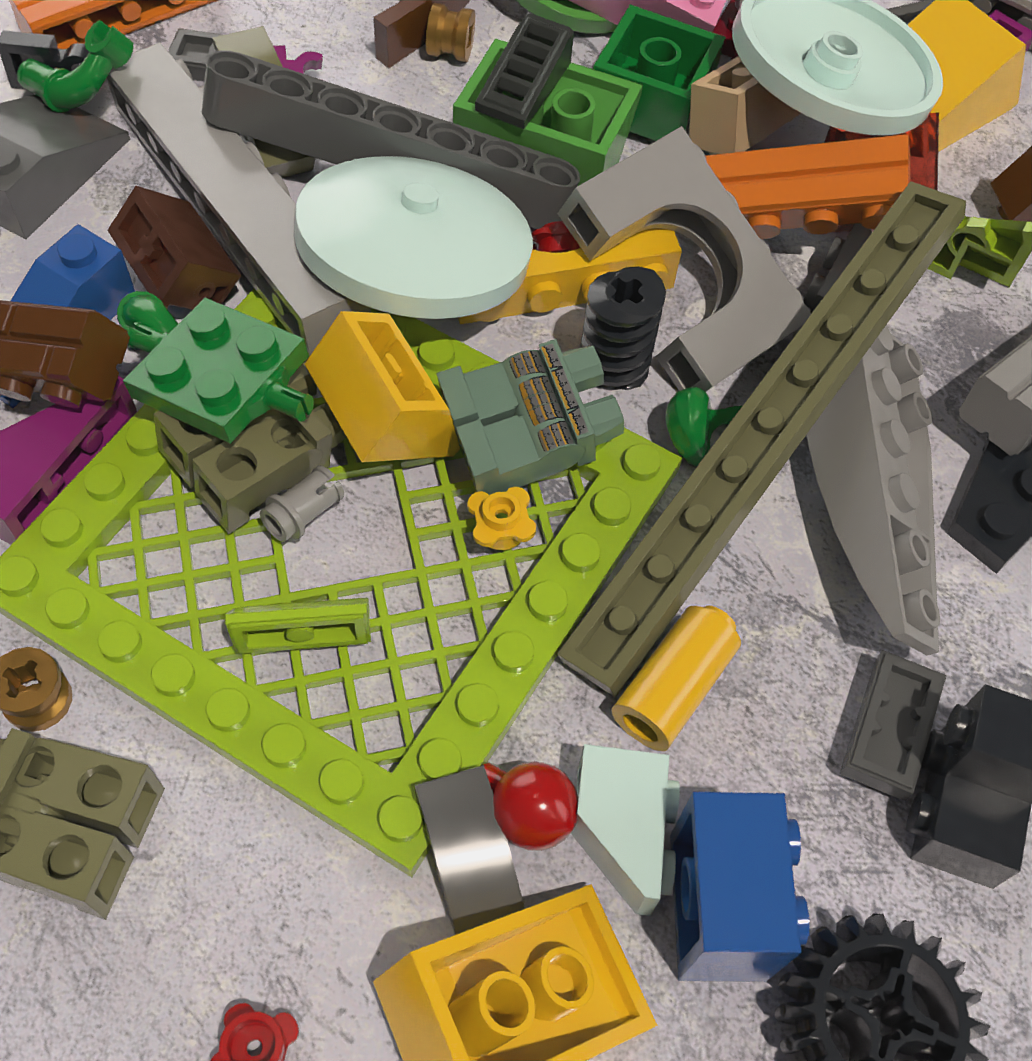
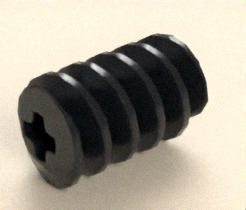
(624, 323)

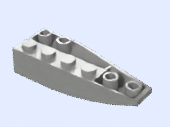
(878, 487)

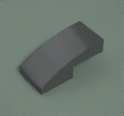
(469, 849)

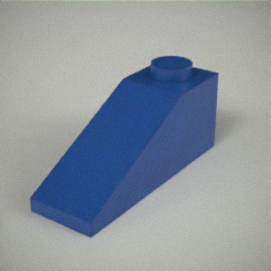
(76, 273)

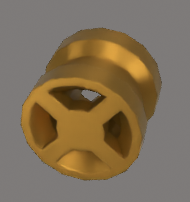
(450, 32)
(39, 704)

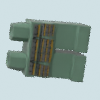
(527, 415)

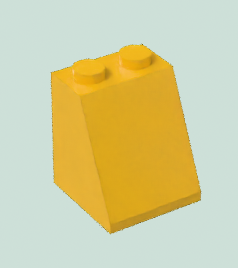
(977, 63)

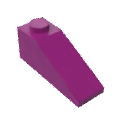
(49, 451)

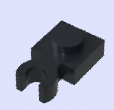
(20, 46)

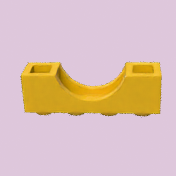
(565, 277)

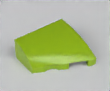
(987, 247)

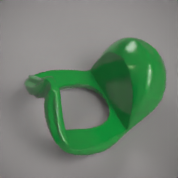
(693, 422)

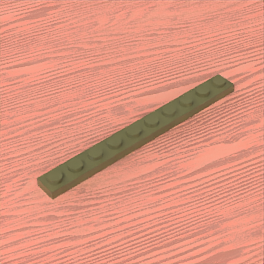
(760, 439)

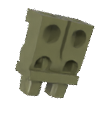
(260, 461)
(68, 819)

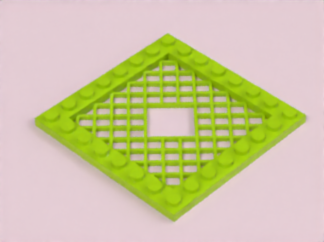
(239, 717)

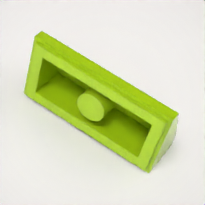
(299, 625)

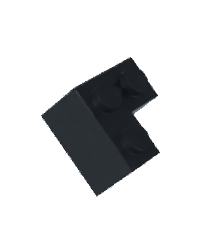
(977, 790)

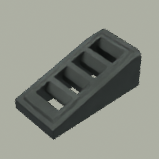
(535, 53)

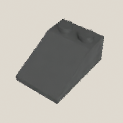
(48, 159)

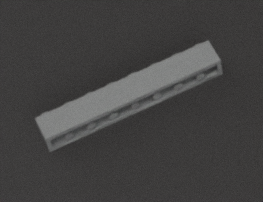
(227, 188)

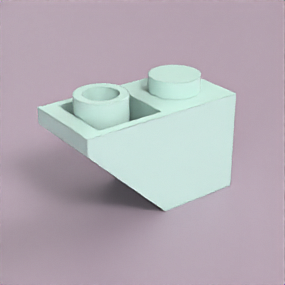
(623, 821)

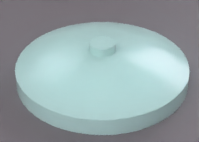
(840, 62)
(412, 237)

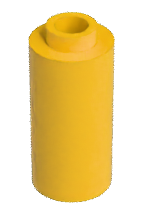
(677, 676)

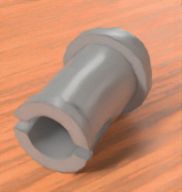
(289, 513)

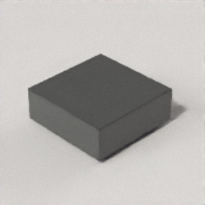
(193, 49)

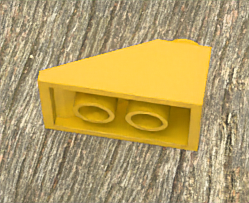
(518, 989)

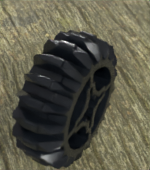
(903, 965)

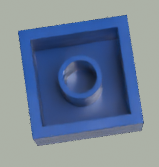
(736, 887)

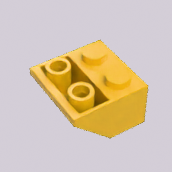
(380, 391)

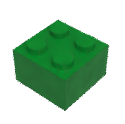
(666, 61)

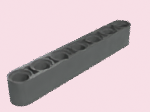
(349, 125)

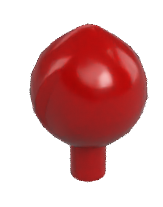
(533, 804)

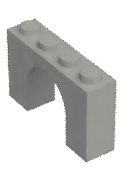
(678, 191)

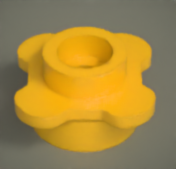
(501, 532)

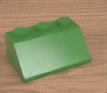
(579, 121)

